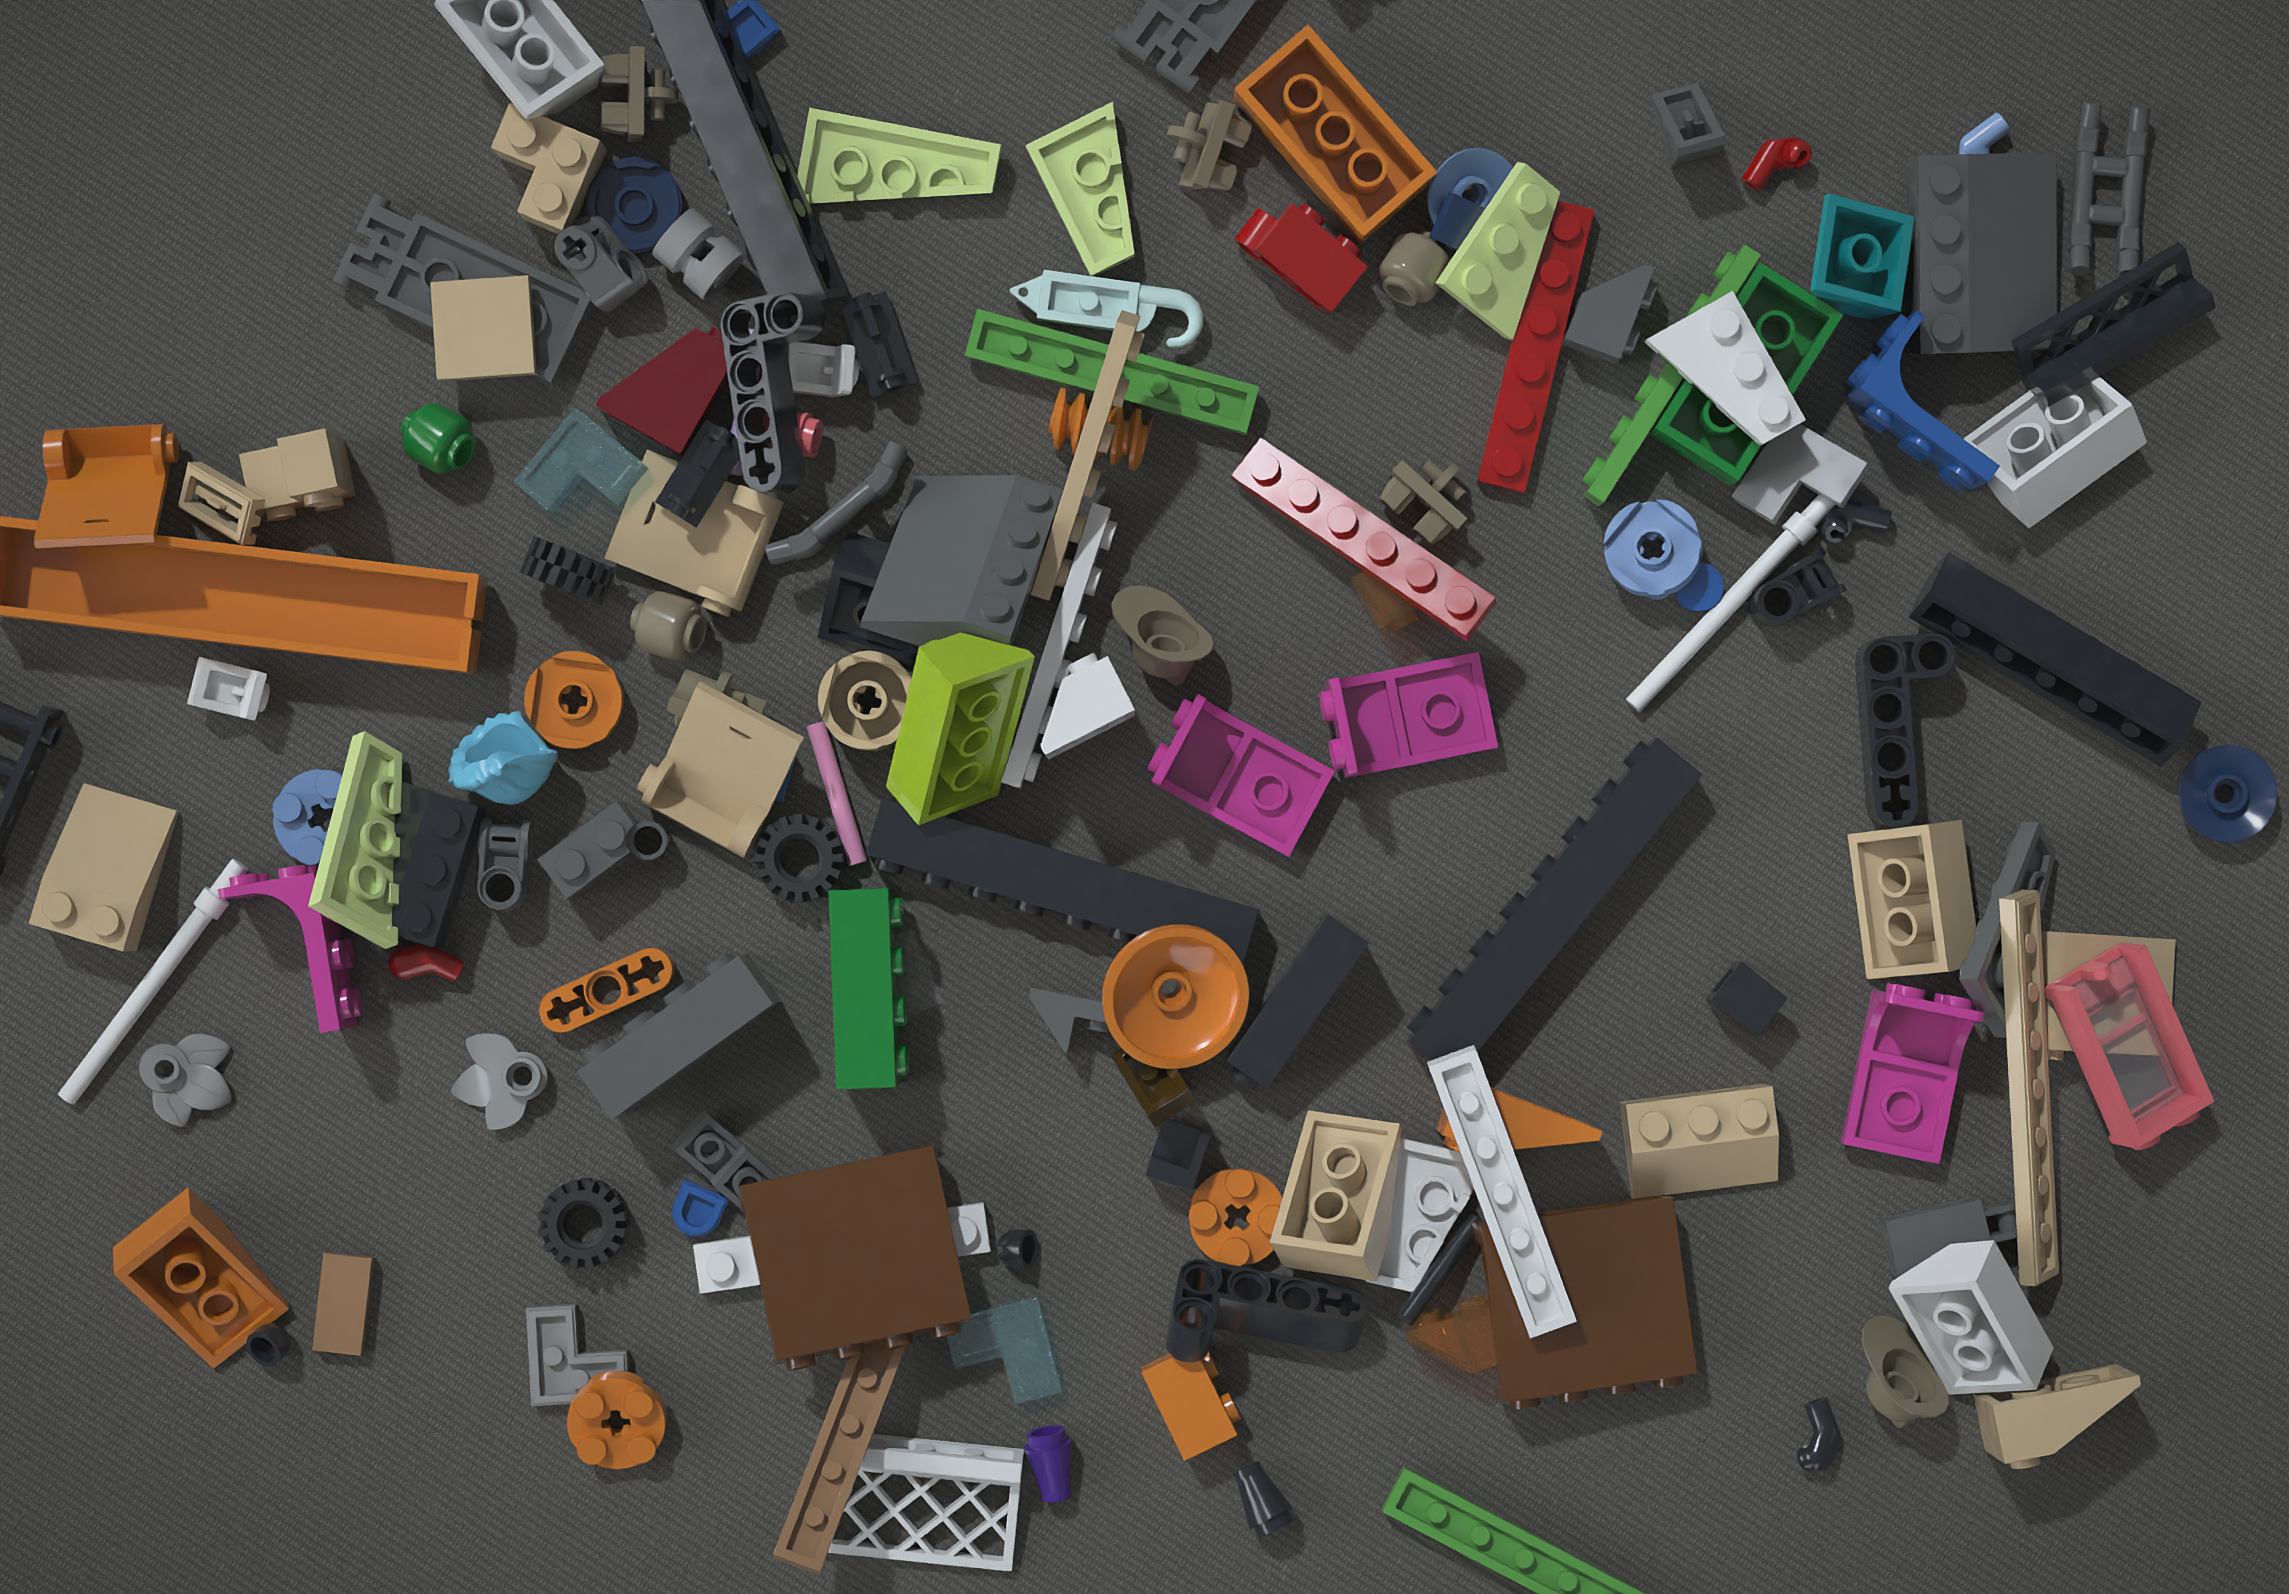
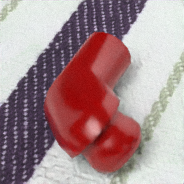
(1776, 155)
(422, 959)

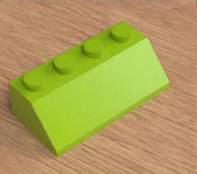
(957, 724)

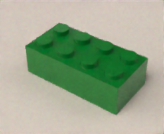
(1793, 332)
(866, 988)

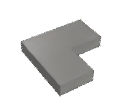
(1797, 460)
(555, 1359)

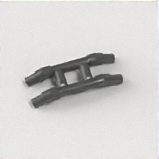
(2128, 168)
(873, 487)

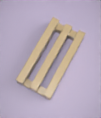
(248, 499)

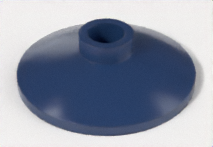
(2251, 790)

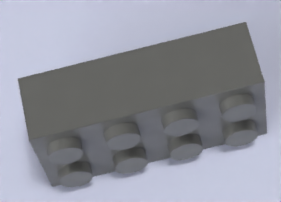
(678, 1036)

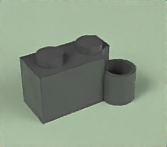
(599, 849)

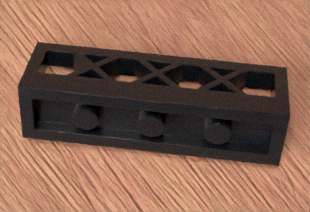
(2112, 333)

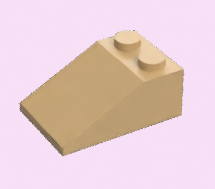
(105, 869)
(1339, 1196)
(2039, 1422)

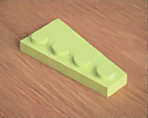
(879, 160)
(361, 844)

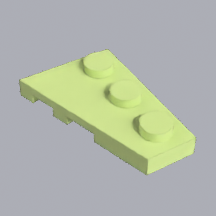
(1087, 187)
(1502, 251)

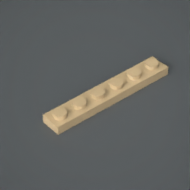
(1094, 437)

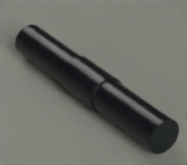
(1438, 1271)

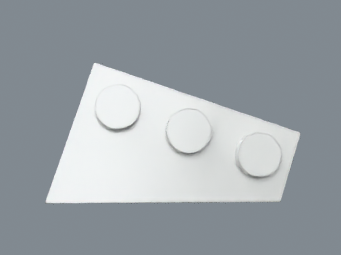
(1731, 367)
(1427, 1199)

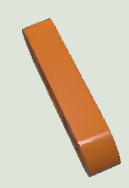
(568, 993)

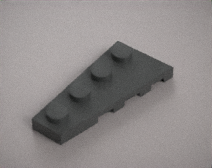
(2026, 868)

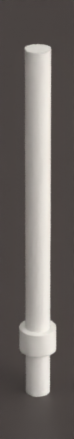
(1798, 530)
(207, 907)

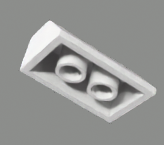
(527, 51)
(2056, 449)
(1086, 705)
(1973, 1320)

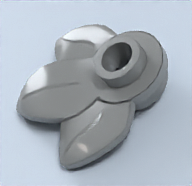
(193, 1079)
(493, 1079)

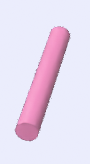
(836, 793)

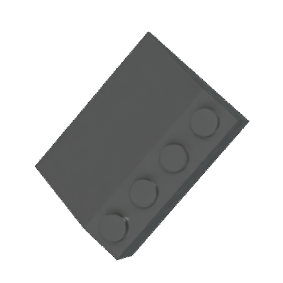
(1981, 249)
(963, 558)

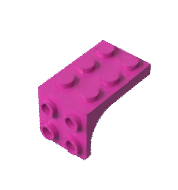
(1408, 715)
(1239, 775)
(326, 949)
(1907, 1072)

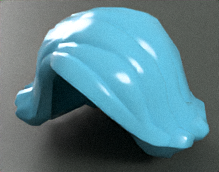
(502, 760)

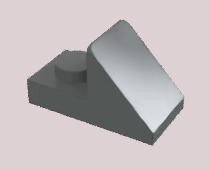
(1060, 1010)

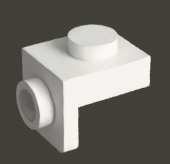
(822, 369)
(229, 689)

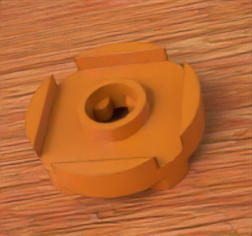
(558, 677)
(1208, 1216)
(612, 1447)

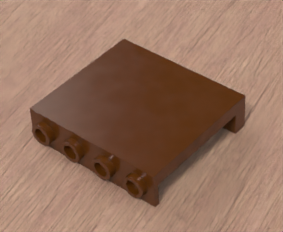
(855, 1257)
(1627, 1300)

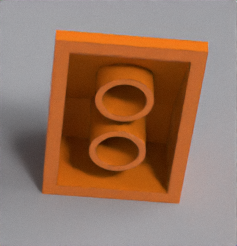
(1529, 1125)
(197, 1278)

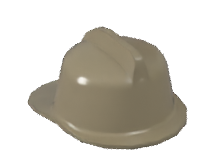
(1161, 631)
(1901, 1376)

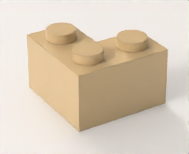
(561, 164)
(299, 473)

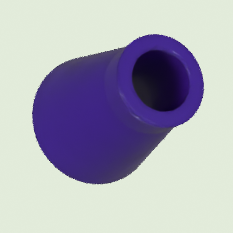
(1050, 1460)

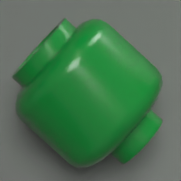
(438, 438)

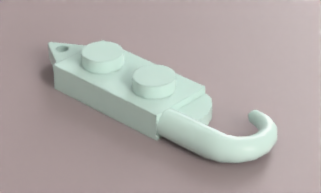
(1099, 301)

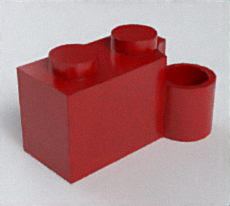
(1303, 254)

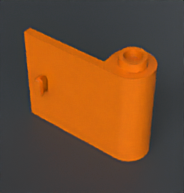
(104, 484)

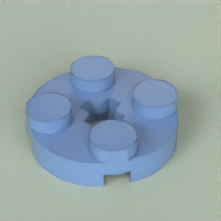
(1651, 521)
(295, 809)

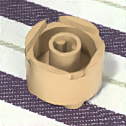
(855, 677)

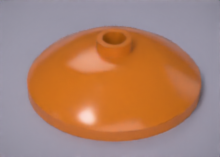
(1193, 1019)

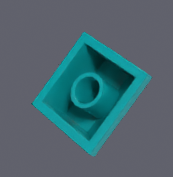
(1861, 258)

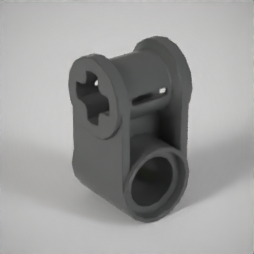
(602, 267)
(503, 859)

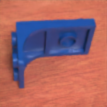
(1888, 407)

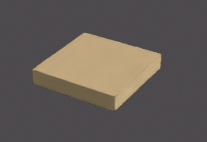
(483, 328)

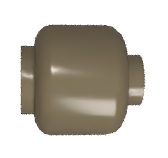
(1413, 268)
(668, 625)

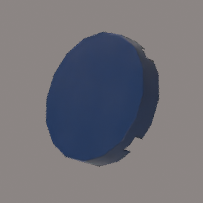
(636, 201)

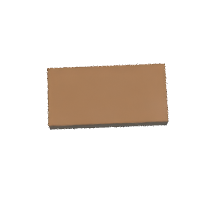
(343, 1303)

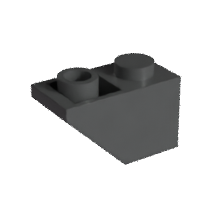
(1606, 316)

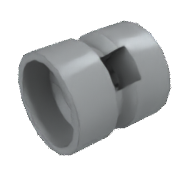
(685, 243)

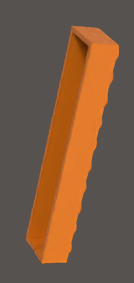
(247, 598)

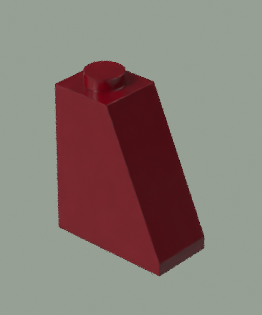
(672, 391)

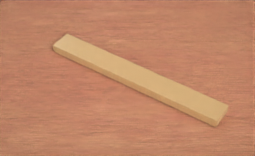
(2029, 1086)

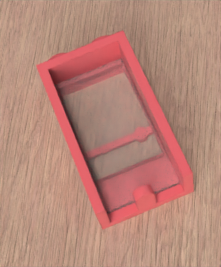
(2130, 1045)

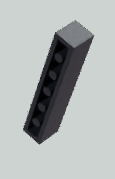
(2055, 659)

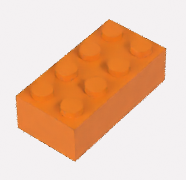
(1334, 134)

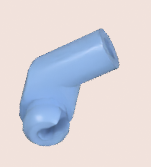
(1984, 135)

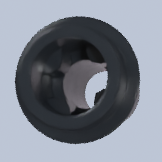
(1262, 1500)

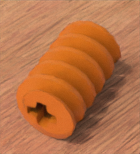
(1128, 438)

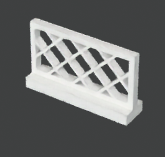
(936, 1461)

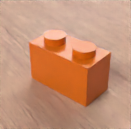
(1191, 1403)

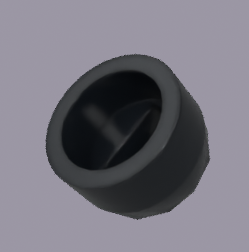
(1019, 1248)
(268, 1344)

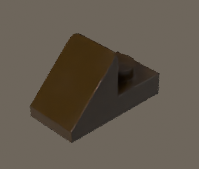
(1157, 1089)

